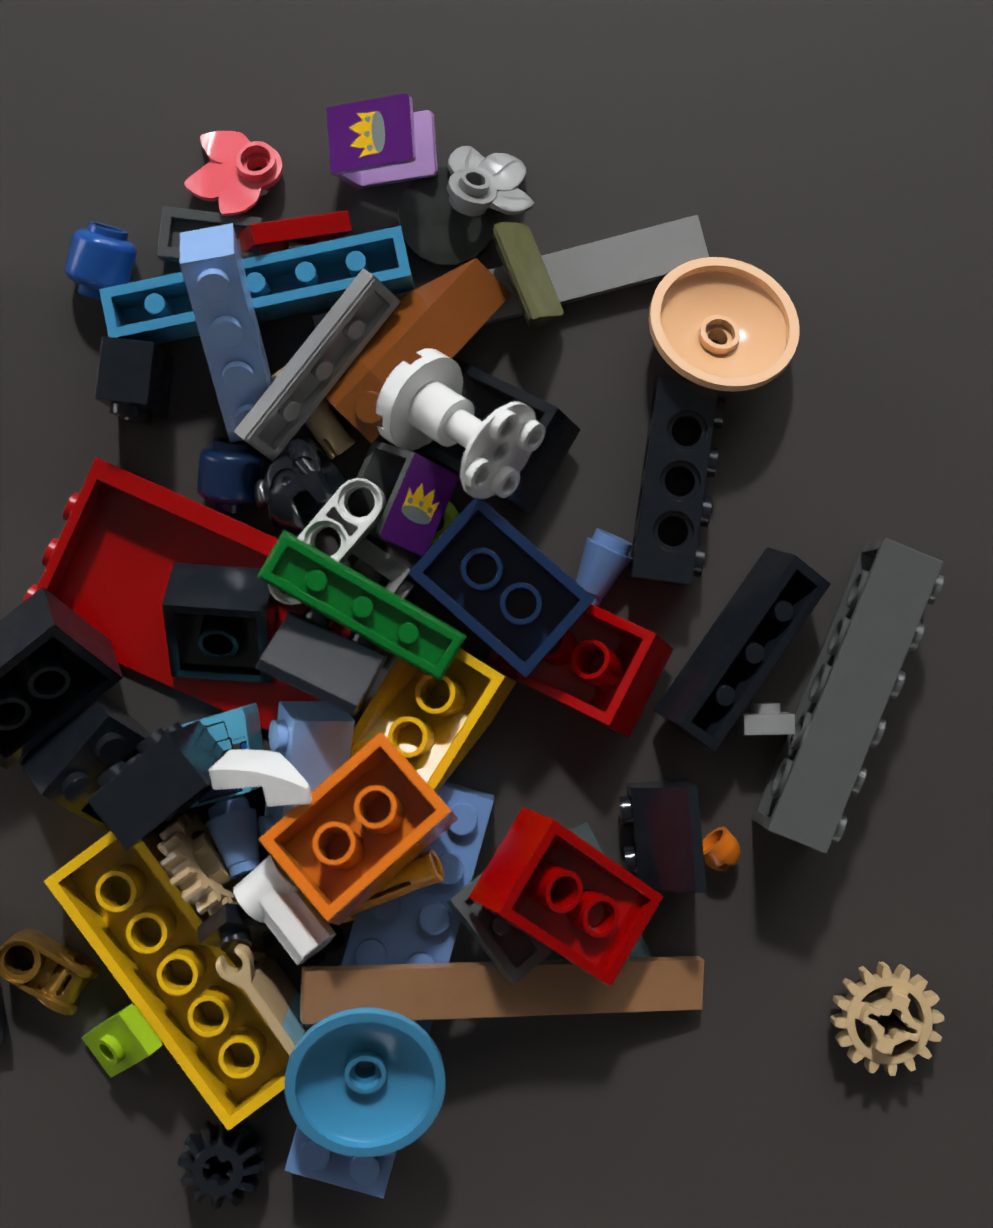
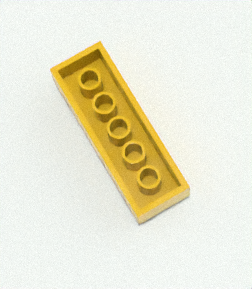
(153, 951)

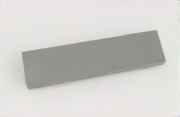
(317, 365)

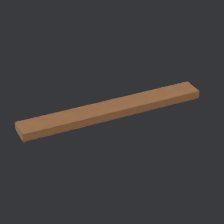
(481, 990)

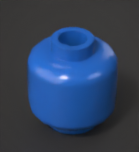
(100, 258)

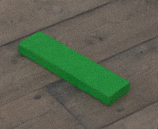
(361, 605)

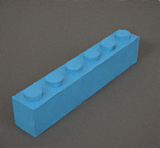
(279, 285)

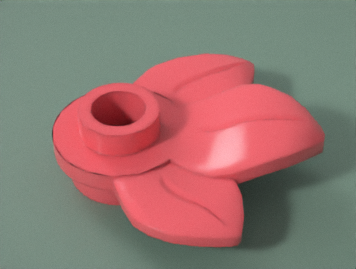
(230, 171)

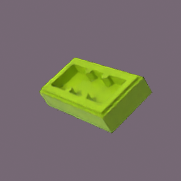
(122, 1040)

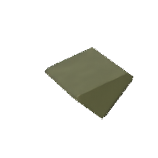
(527, 273)

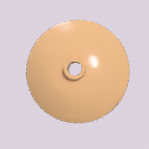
(726, 304)

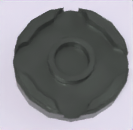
(436, 229)

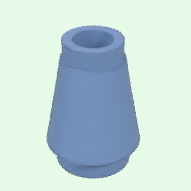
(602, 563)
(235, 835)

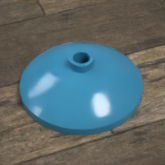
(365, 1108)

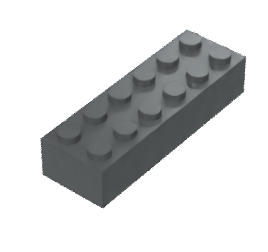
(848, 693)

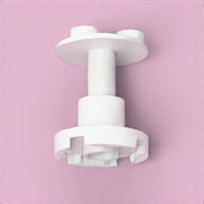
(427, 405)

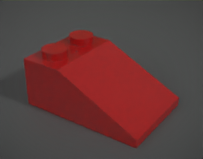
(598, 669)
(566, 895)

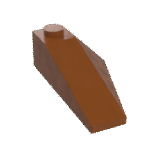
(434, 316)

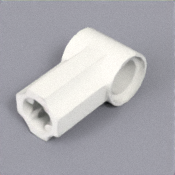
(275, 899)

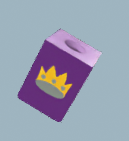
(381, 142)

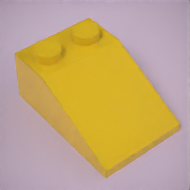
(434, 719)

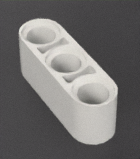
(338, 516)

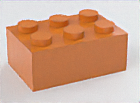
(358, 829)

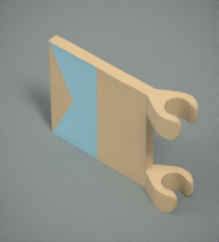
(269, 992)

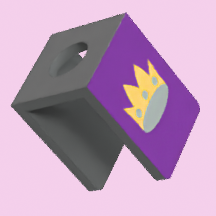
(414, 495)

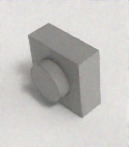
(766, 720)

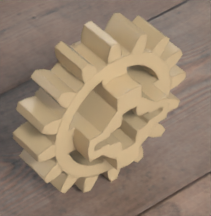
(196, 865)
(883, 1038)

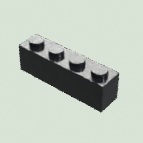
(742, 647)

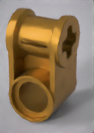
(50, 970)

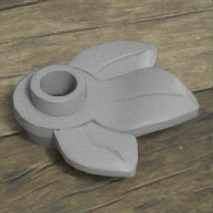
(486, 183)

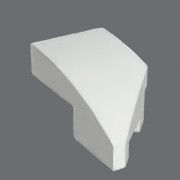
(260, 768)

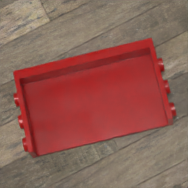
(118, 564)

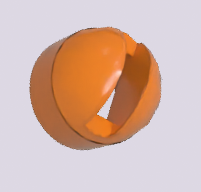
(721, 849)

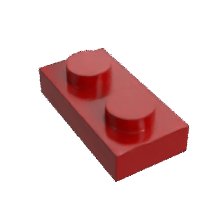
(280, 234)

